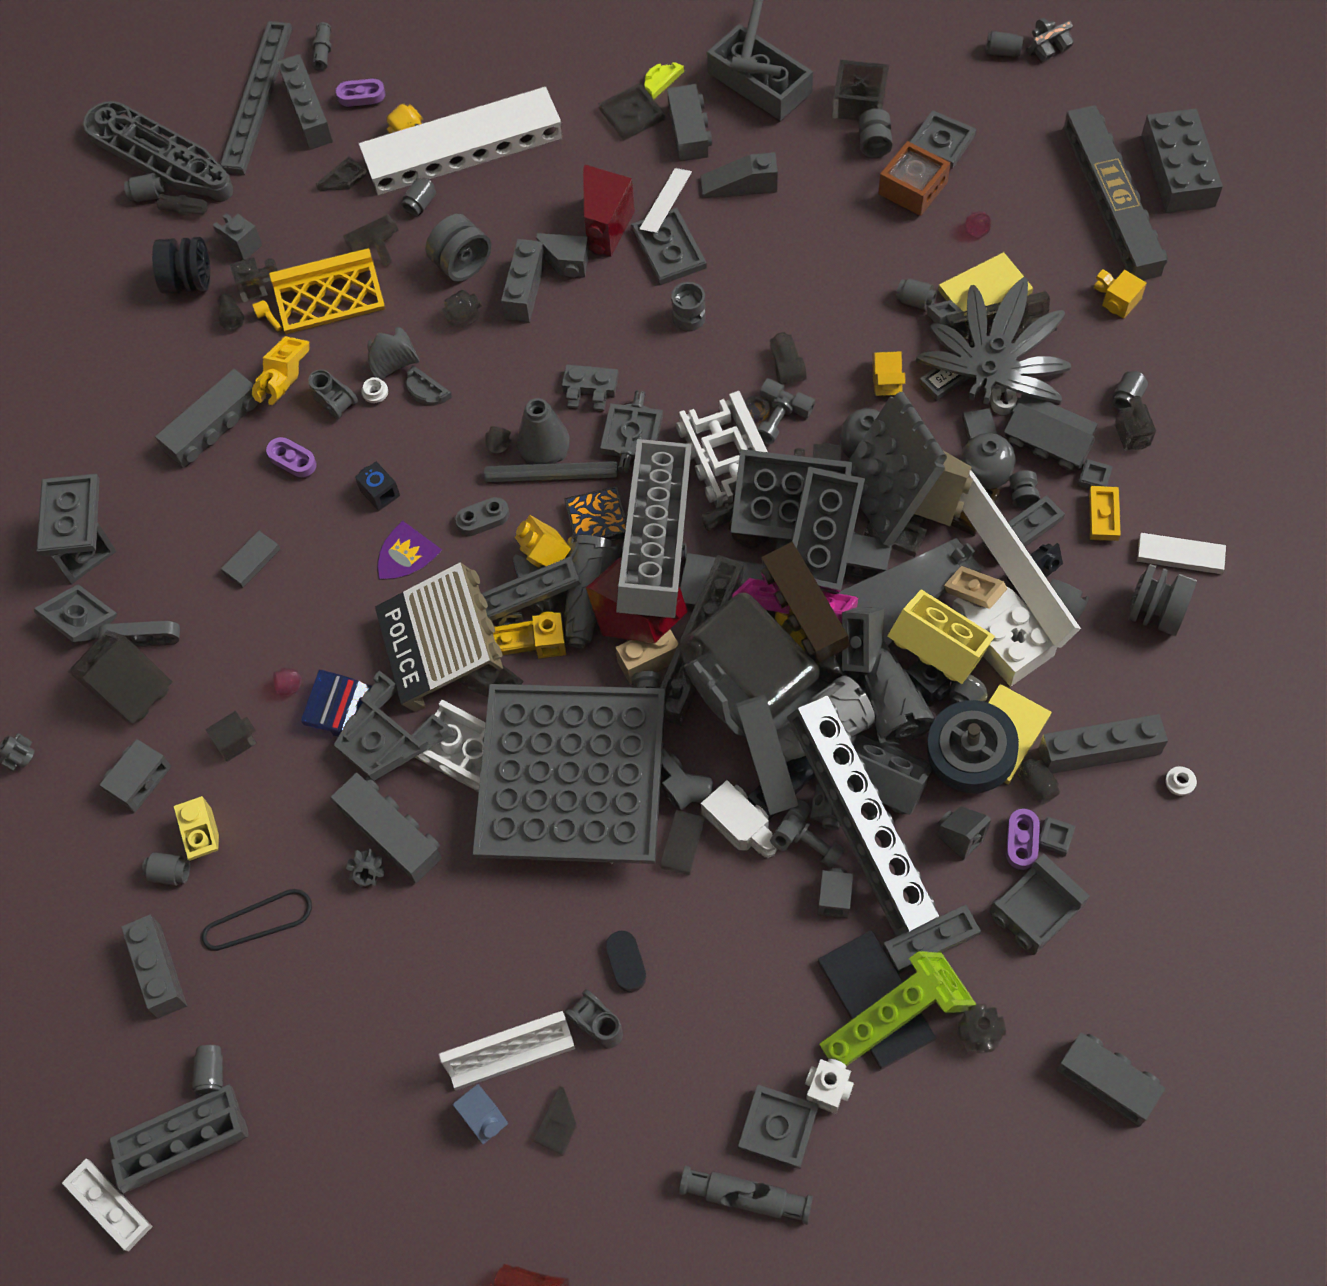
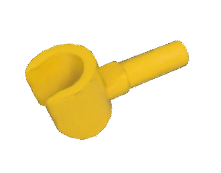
(261, 309)

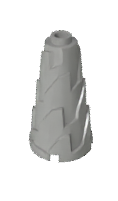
(853, 710)

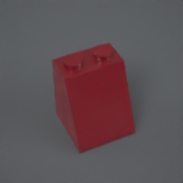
(606, 208)
(644, 628)

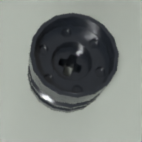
(181, 265)

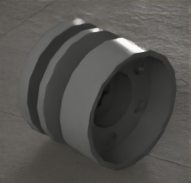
(1162, 599)

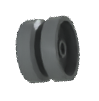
(458, 247)

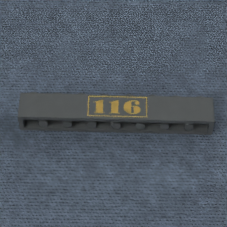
(1114, 193)

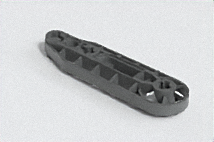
(118, 132)

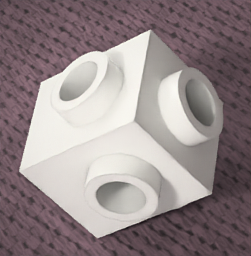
(829, 1095)

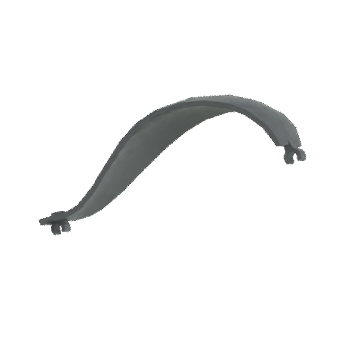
(886, 591)

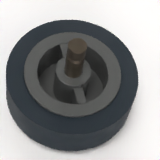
(973, 746)

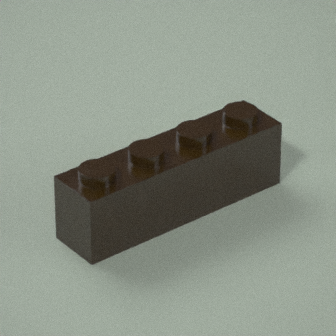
(805, 603)

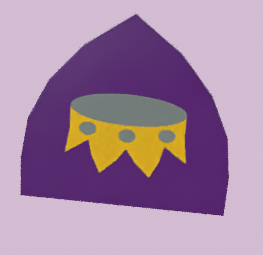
(405, 552)

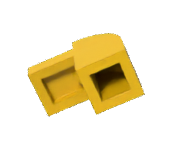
(887, 373)

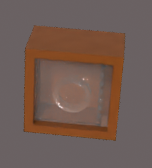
(914, 178)

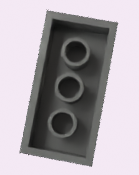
(772, 93)
(1181, 160)
(827, 524)

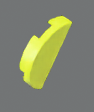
(661, 77)

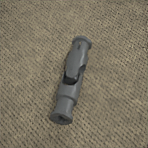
(721, 1190)

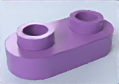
(360, 92)
(293, 458)
(1022, 841)

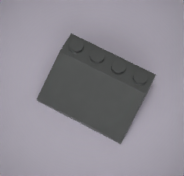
(771, 491)

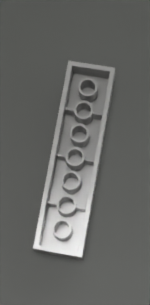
(654, 529)

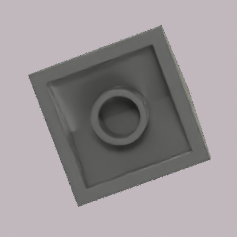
(76, 614)

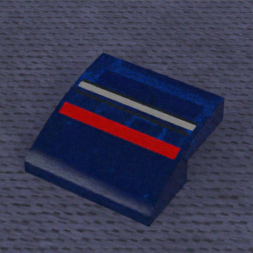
(333, 701)

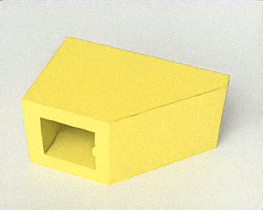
(197, 827)

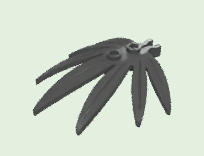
(994, 356)

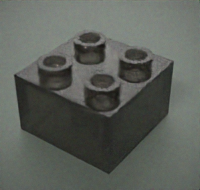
(859, 88)

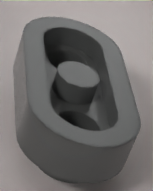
(483, 517)

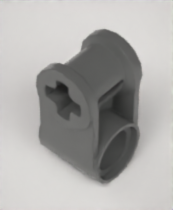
(334, 395)
(591, 1015)

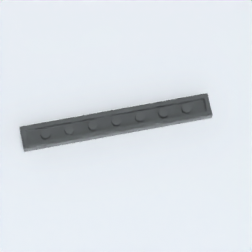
(255, 98)

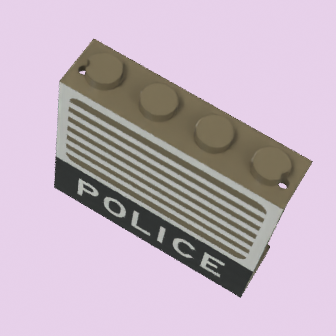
(437, 633)

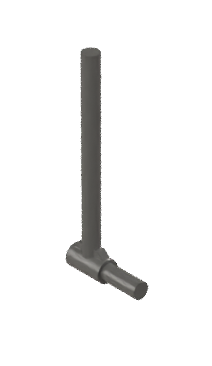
(746, 63)

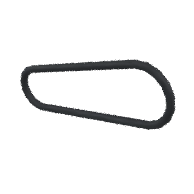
(260, 934)

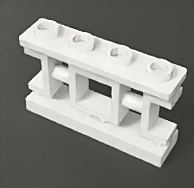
(705, 458)

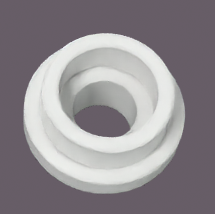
(372, 385)
(1178, 788)

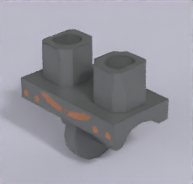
(1048, 34)

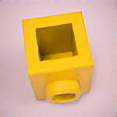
(549, 635)

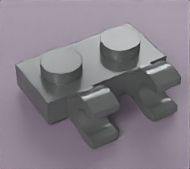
(589, 380)

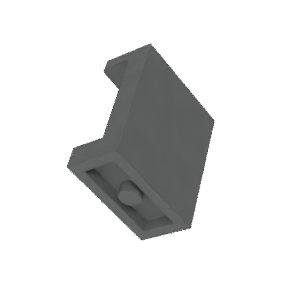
(1039, 904)

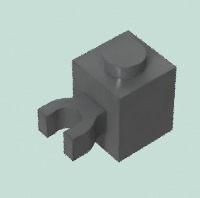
(239, 235)

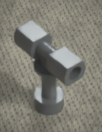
(783, 404)
(795, 828)

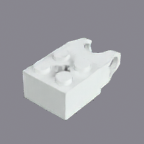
(1019, 639)

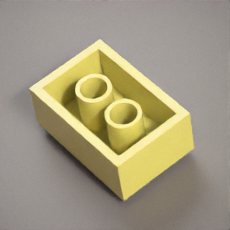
(940, 636)

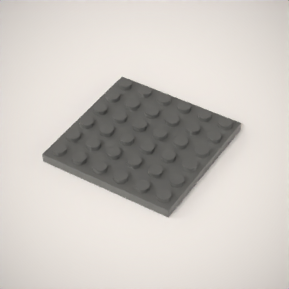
(570, 774)

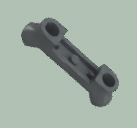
(681, 787)

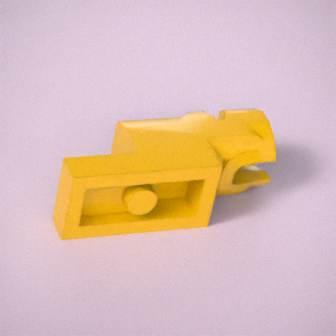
(279, 369)

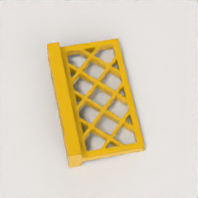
(318, 273)

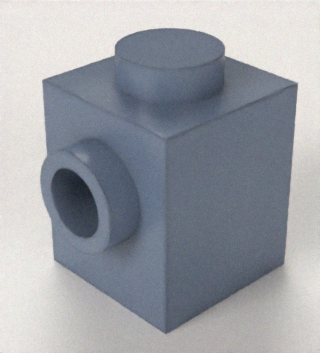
(480, 1113)

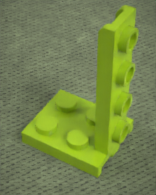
(931, 984)

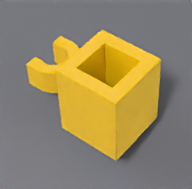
(1121, 293)

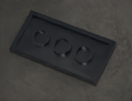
(862, 977)

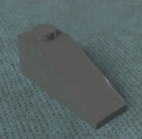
(744, 176)

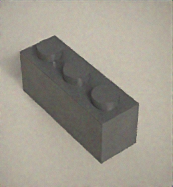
(689, 122)
(523, 280)
(1048, 437)
(154, 966)
(1111, 1078)

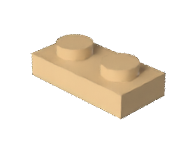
(975, 587)

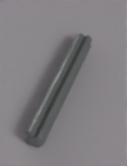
(550, 471)

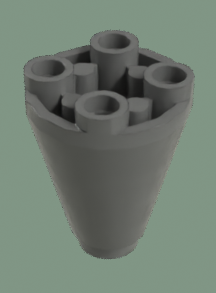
(542, 434)

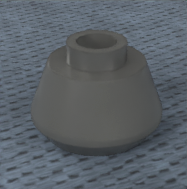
(970, 690)

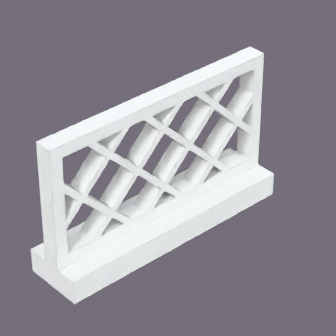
(508, 1050)

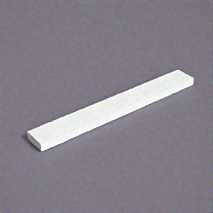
(1018, 565)

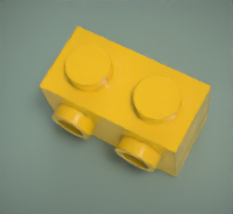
(541, 542)

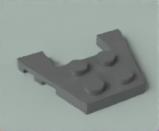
(379, 743)

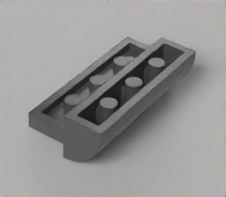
(177, 1138)

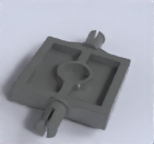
(628, 424)

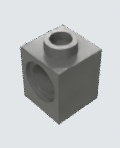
(835, 893)

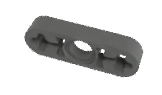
(145, 632)

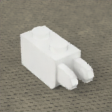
(738, 819)

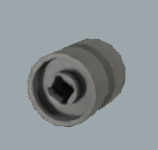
(875, 133)
(688, 306)

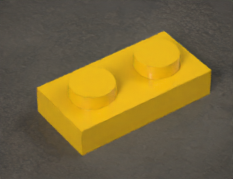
(1104, 513)

